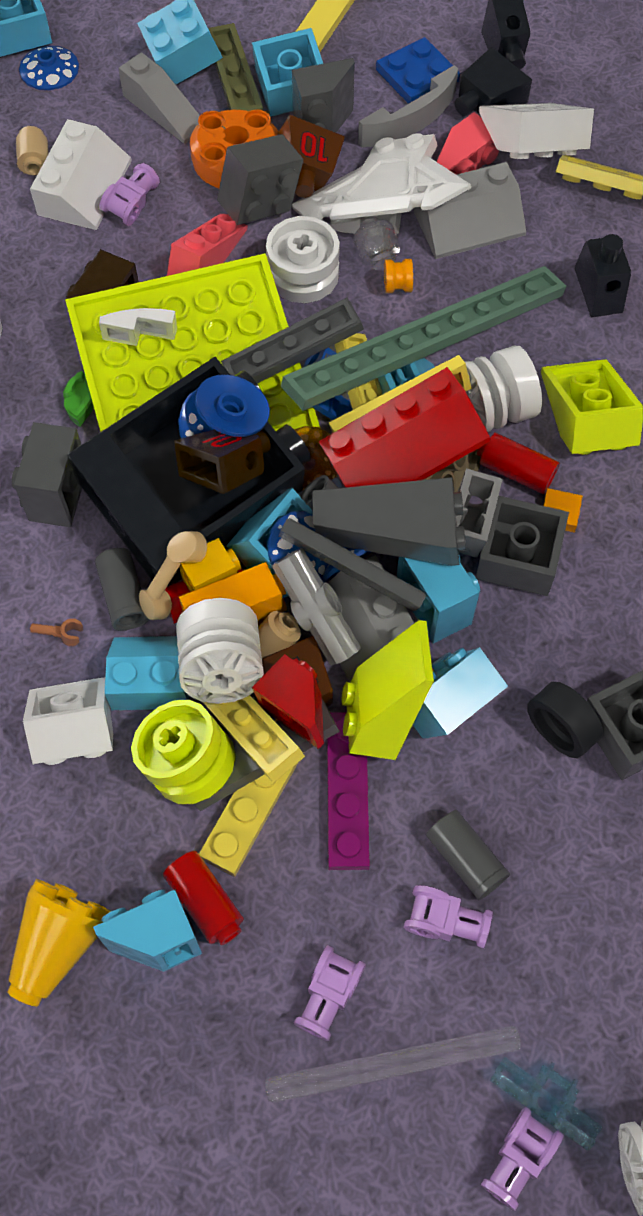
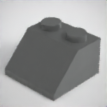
(324, 93)

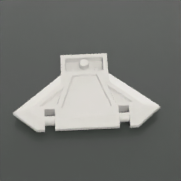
(391, 181)

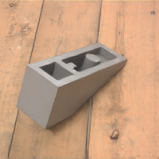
(157, 96)

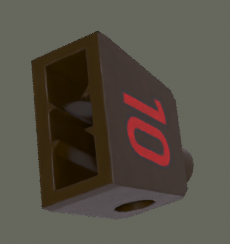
(220, 459)

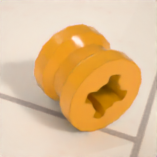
(398, 275)

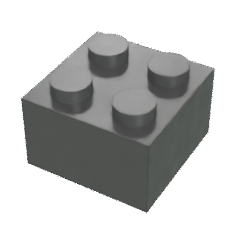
(259, 179)
(46, 476)
(523, 546)
(622, 723)

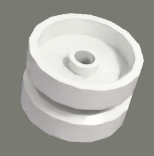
(303, 258)

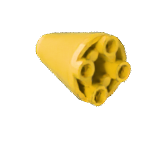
(50, 940)

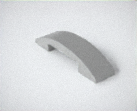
(412, 116)

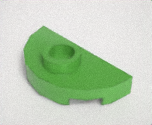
(78, 399)

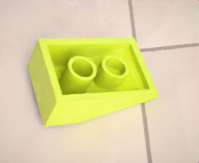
(593, 407)
(388, 694)

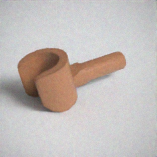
(60, 631)

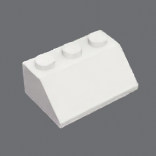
(538, 128)
(77, 175)

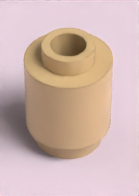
(31, 149)
(278, 632)

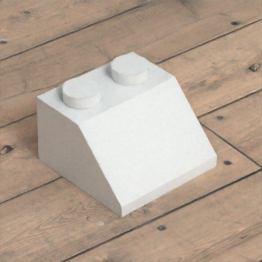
(68, 722)

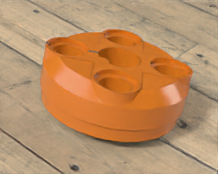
(221, 130)

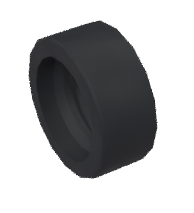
(565, 719)

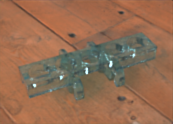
(564, 1105)

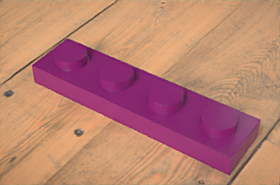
(347, 803)

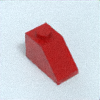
(293, 698)

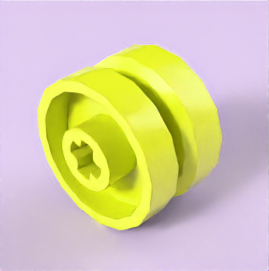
(183, 752)

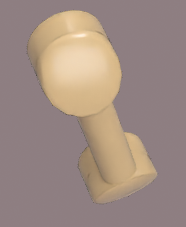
(182, 548)

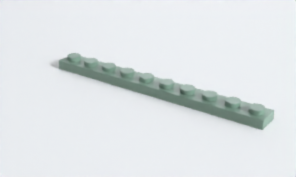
(420, 338)

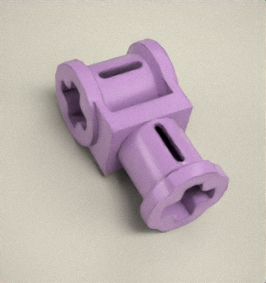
(128, 196)
(446, 917)
(330, 985)
(523, 1155)

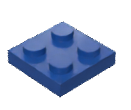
(412, 68)

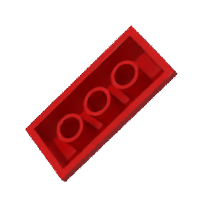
(407, 435)

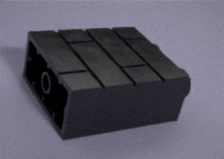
(137, 484)

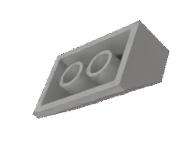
(478, 216)
(370, 615)

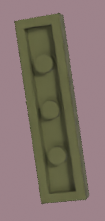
(234, 70)

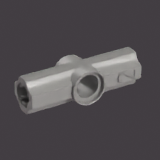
(316, 607)

